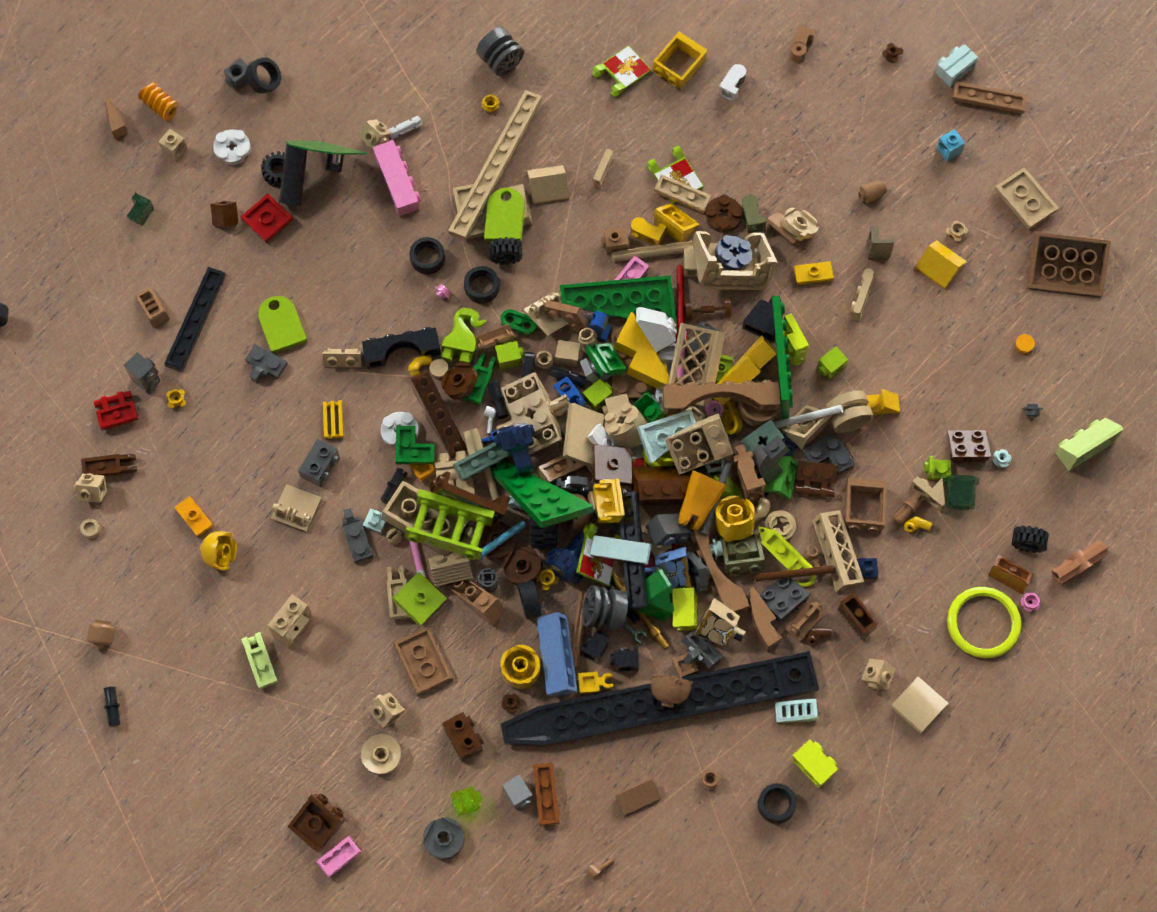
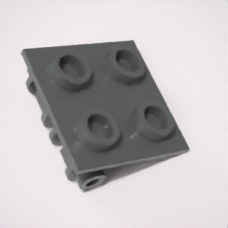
(784, 597)

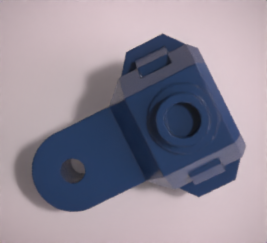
(517, 440)
(565, 561)

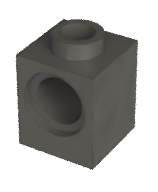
(236, 68)

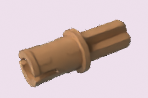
(909, 507)

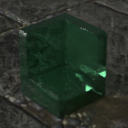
(141, 210)

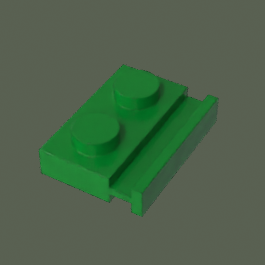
(605, 359)

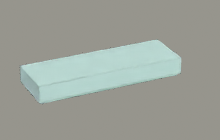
(620, 549)

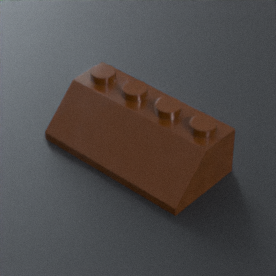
(662, 484)

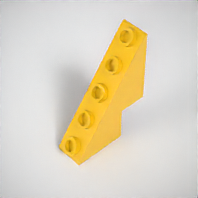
(646, 362)
(749, 364)

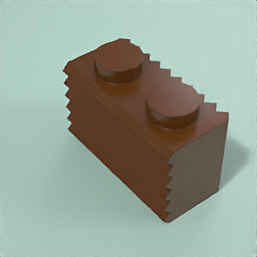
(857, 615)

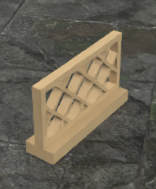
(708, 367)

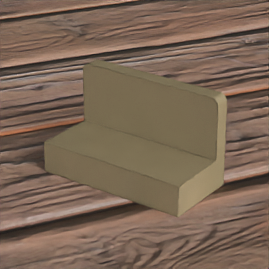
(878, 248)

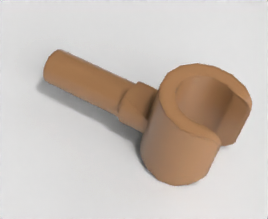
(814, 557)
(593, 871)

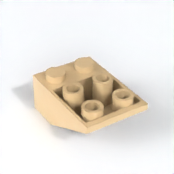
(699, 444)

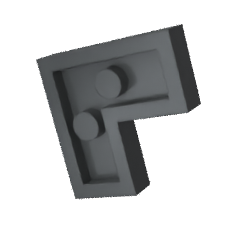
(829, 449)

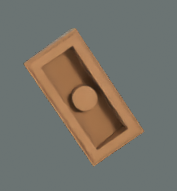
(775, 222)
(637, 797)

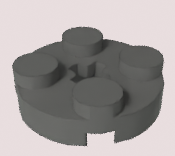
(576, 485)
(440, 827)

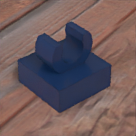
(868, 567)

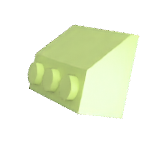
(1088, 442)

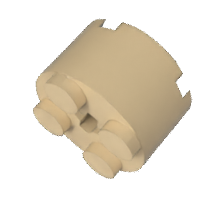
(623, 425)

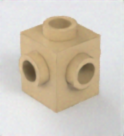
(374, 133)
(91, 488)
(878, 675)
(386, 709)

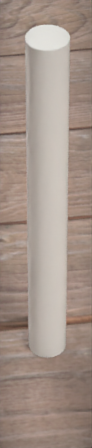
(808, 416)

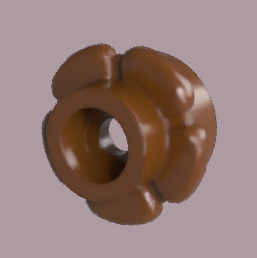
(511, 708)

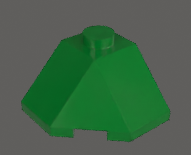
(658, 596)

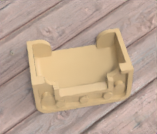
(713, 275)

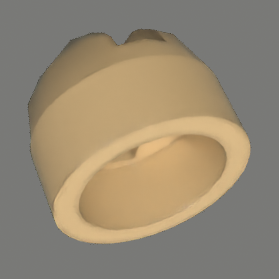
(396, 538)

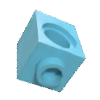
(950, 145)

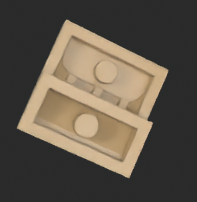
(919, 704)

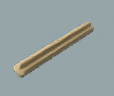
(651, 251)

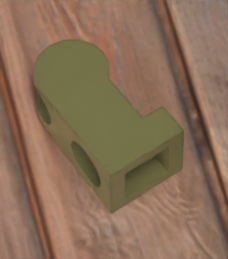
(751, 215)

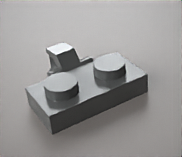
(264, 363)
(699, 572)
(700, 650)

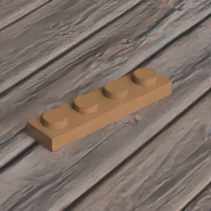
(989, 97)

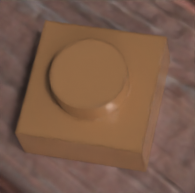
(682, 668)

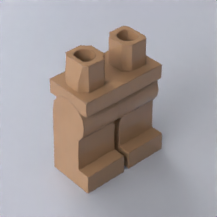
(743, 465)

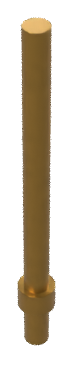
(654, 631)

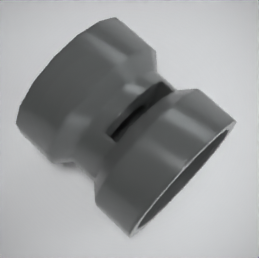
(488, 579)

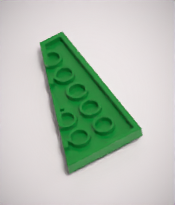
(622, 296)
(783, 361)
(539, 498)

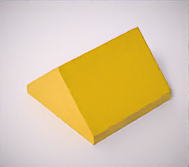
(678, 223)
(940, 264)

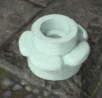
(1001, 463)

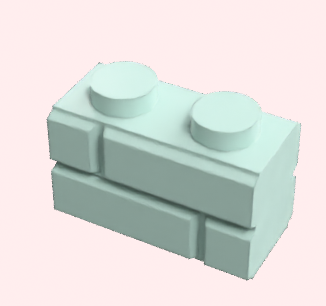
(956, 65)

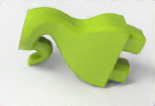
(461, 339)

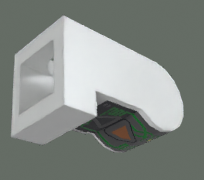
(734, 78)

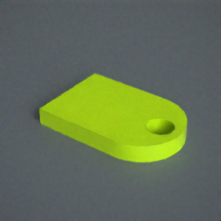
(504, 217)
(282, 325)

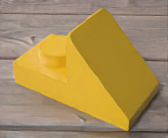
(884, 403)

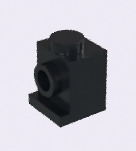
(595, 646)
(625, 660)

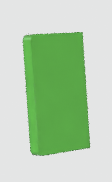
(784, 481)

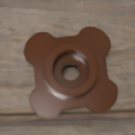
(892, 57)

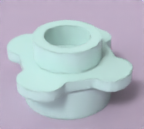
(716, 548)

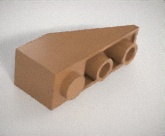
(478, 600)

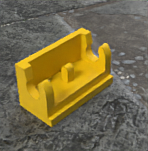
(608, 501)

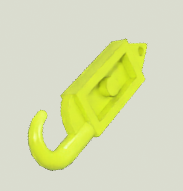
(785, 553)

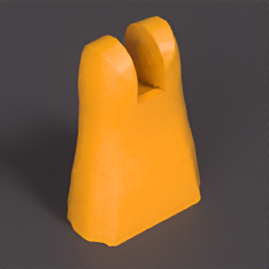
(700, 499)

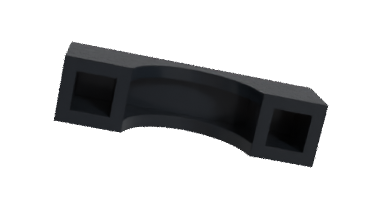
(422, 341)

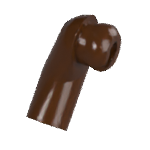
(816, 633)

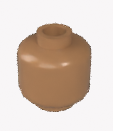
(100, 634)

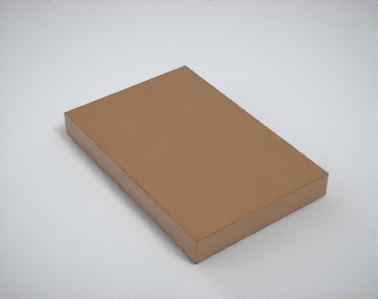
(423, 661)

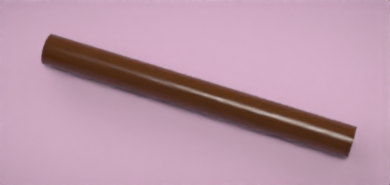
(794, 573)

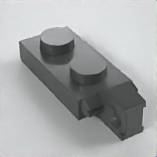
(356, 537)

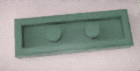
(480, 461)

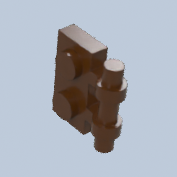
(816, 472)

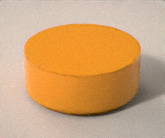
(1024, 344)

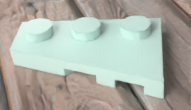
(654, 433)

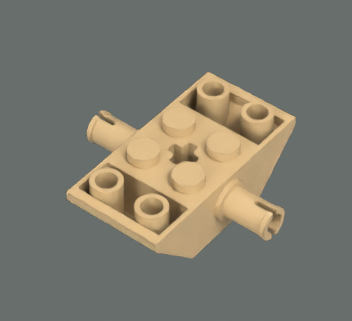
(529, 399)

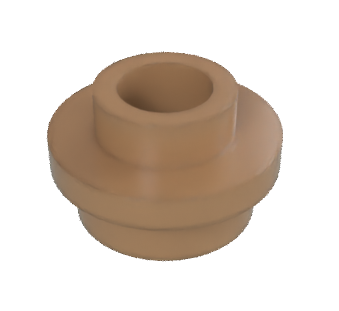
(710, 773)

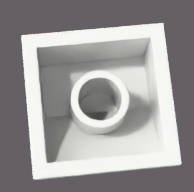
(656, 327)

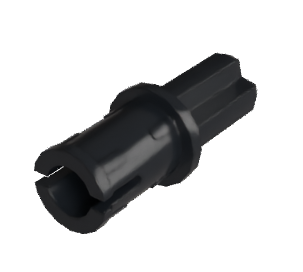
(561, 373)
(498, 400)
(393, 484)
(112, 706)

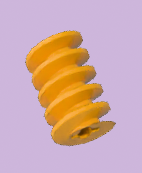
(158, 101)

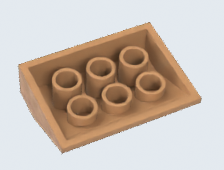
(1068, 263)

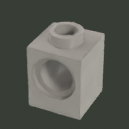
(517, 792)

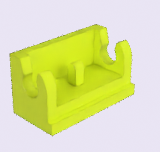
(685, 609)

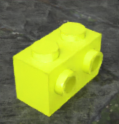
(815, 763)

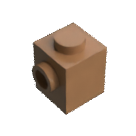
(615, 240)

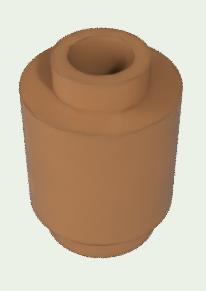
(872, 191)

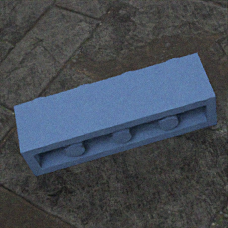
(556, 655)

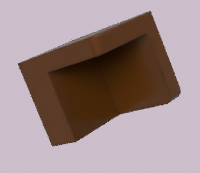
(224, 213)

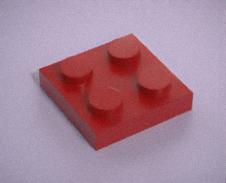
(266, 218)

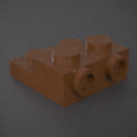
(317, 821)

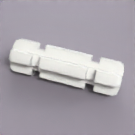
(405, 127)

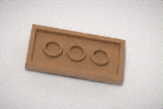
(624, 383)

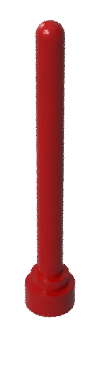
(680, 297)

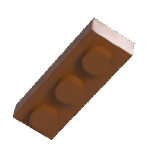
(546, 794)

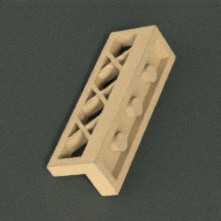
(831, 551)

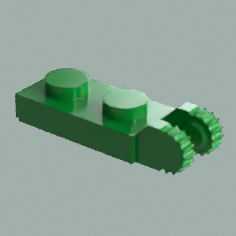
(483, 380)

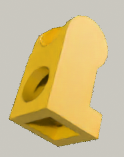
(647, 232)

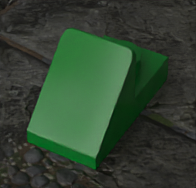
(649, 407)

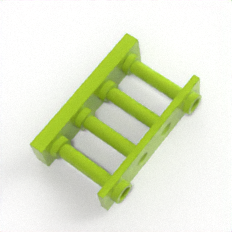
(445, 506)

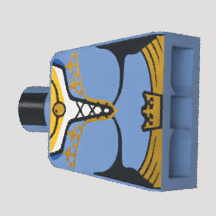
(674, 567)

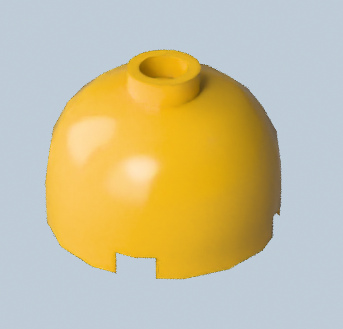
(218, 550)

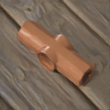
(1080, 562)

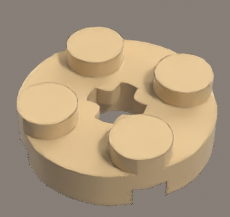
(800, 224)

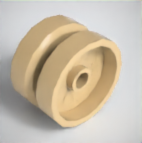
(855, 411)

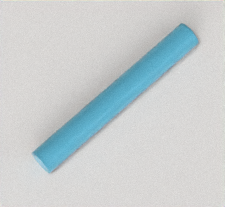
(502, 538)

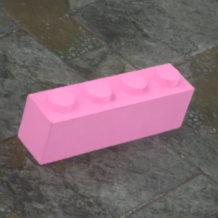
(396, 178)

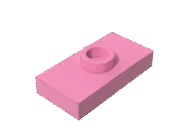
(338, 857)

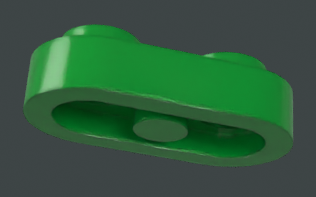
(520, 320)

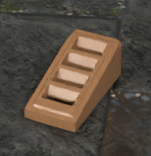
(116, 124)
(157, 317)

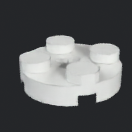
(229, 137)
(389, 426)

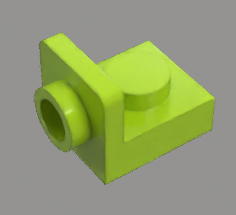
(937, 469)

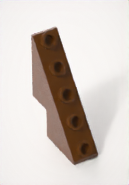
(437, 413)

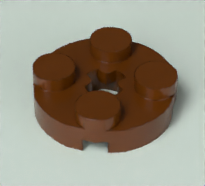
(723, 223)
(464, 388)
(496, 529)
(519, 557)

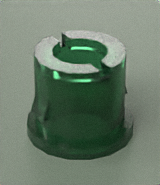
(961, 491)

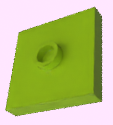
(419, 599)

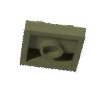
(743, 555)

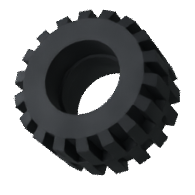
(543, 537)

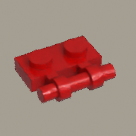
(118, 414)

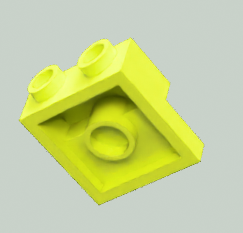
(797, 342)

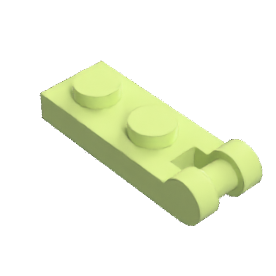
(259, 661)

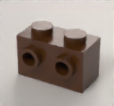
(462, 736)

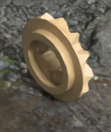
(784, 518)

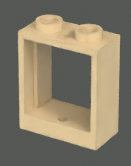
(291, 615)

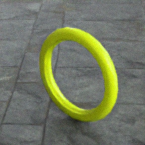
(979, 652)

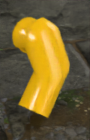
(417, 363)

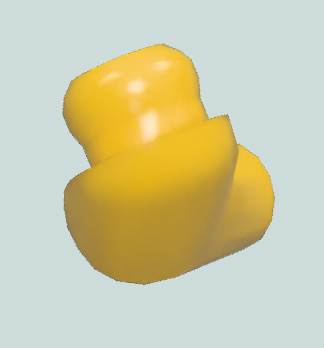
(916, 523)

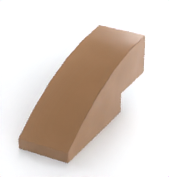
(763, 620)

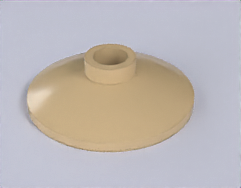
(376, 745)

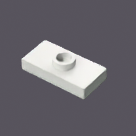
(600, 437)

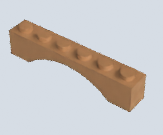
(758, 395)
(722, 587)

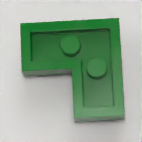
(408, 451)

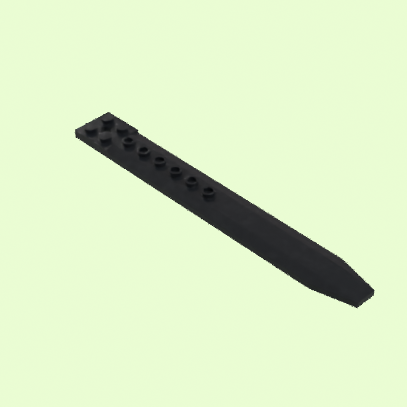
(639, 707)

